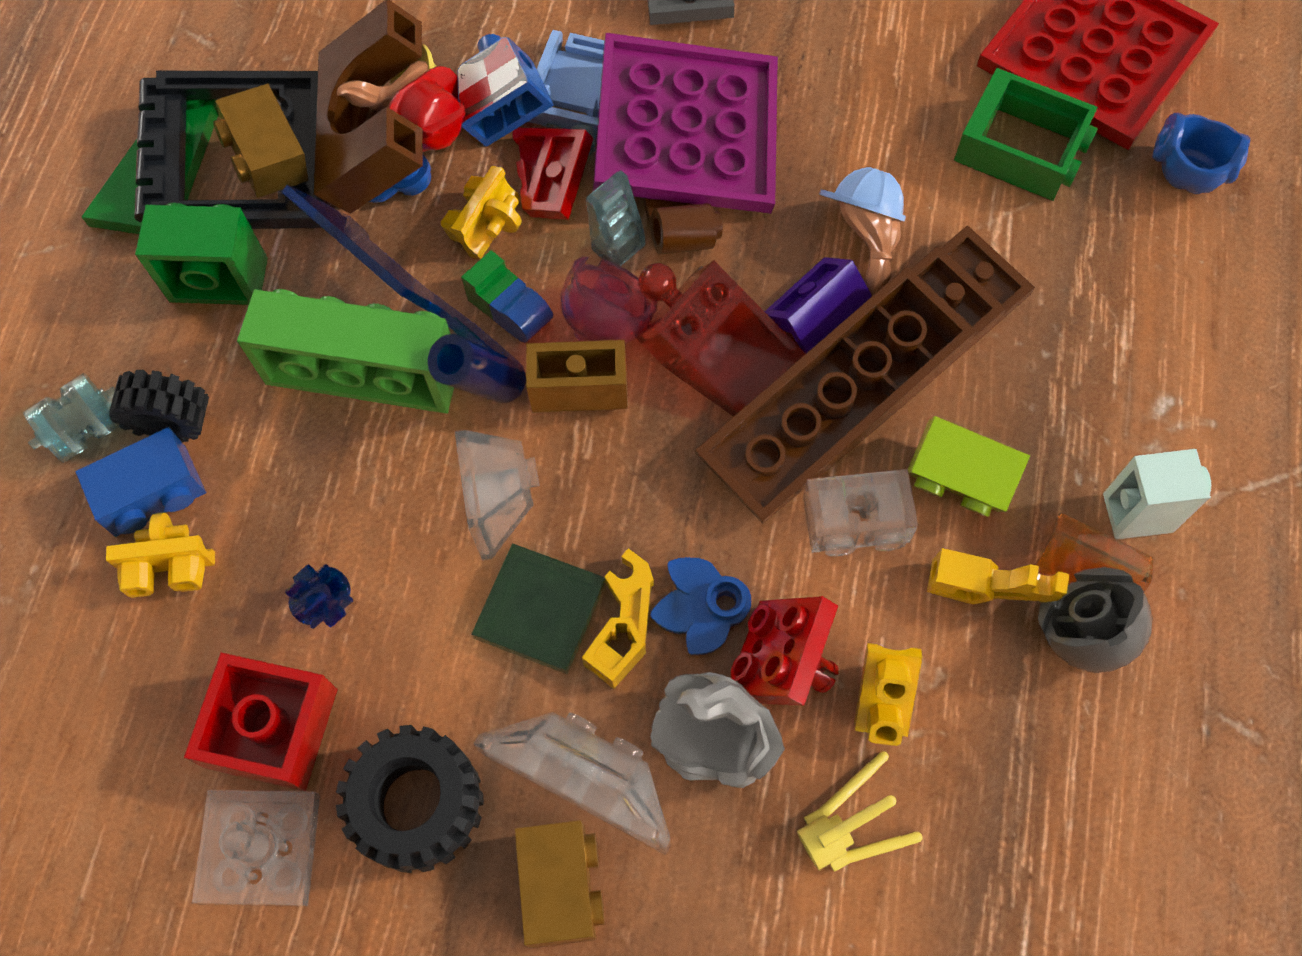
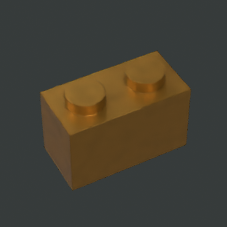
(261, 139)
(576, 376)
(557, 884)

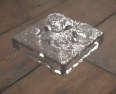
(236, 846)

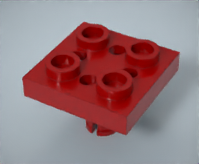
(785, 650)

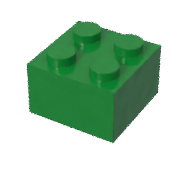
(201, 253)

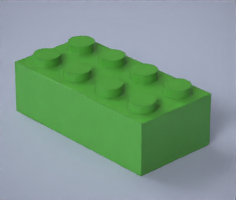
(344, 349)

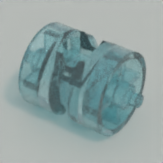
(72, 418)

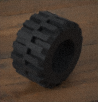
(374, 775)

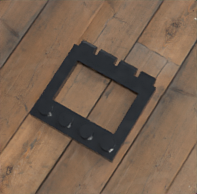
(163, 138)

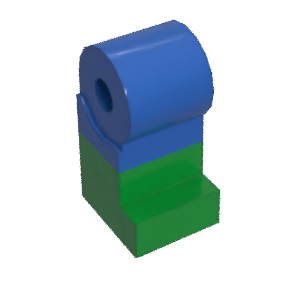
(505, 298)

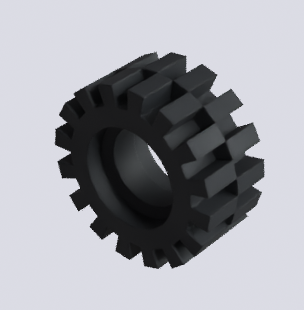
(158, 402)

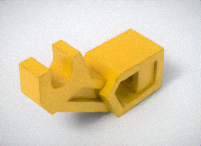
(979, 580)
(634, 601)

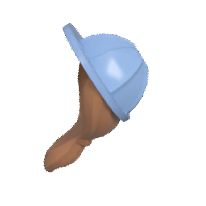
(874, 210)

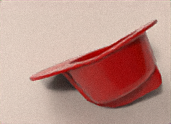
(433, 106)

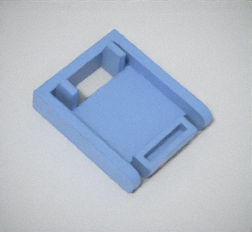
(571, 80)

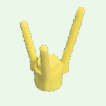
(828, 838)

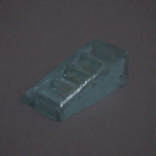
(615, 220)

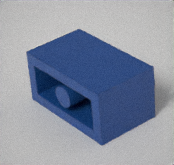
(139, 482)

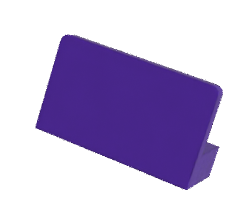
(820, 301)

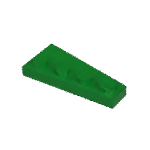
(115, 202)

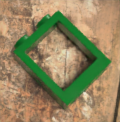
(1035, 105)

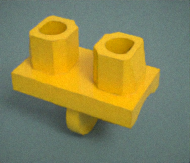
(487, 212)
(160, 550)
(887, 693)

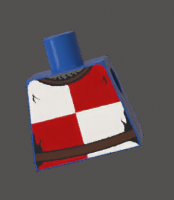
(499, 89)

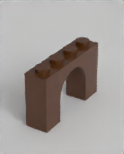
(355, 156)

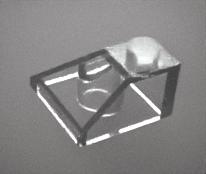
(494, 487)

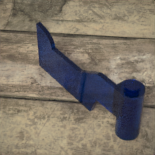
(459, 360)

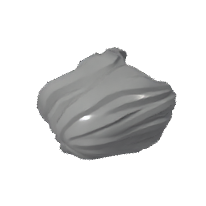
(715, 731)

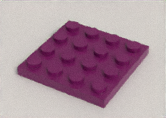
(688, 122)

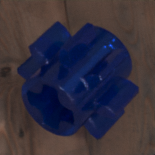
(319, 596)

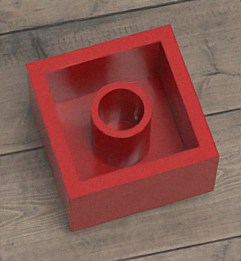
(262, 721)

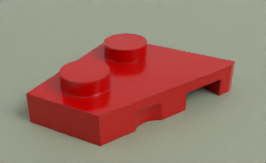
(551, 169)

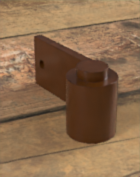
(682, 226)

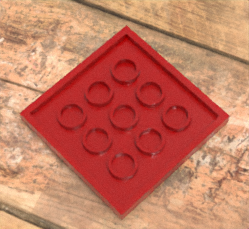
(1103, 53)

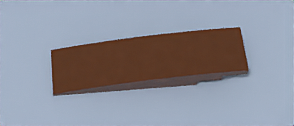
(863, 372)

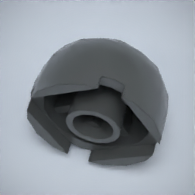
(1099, 621)

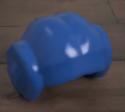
(1199, 152)

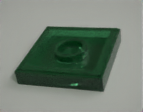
(539, 608)

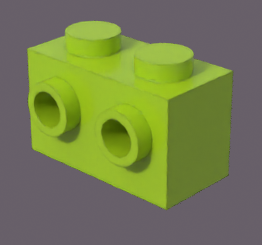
(967, 466)

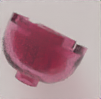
(604, 302)

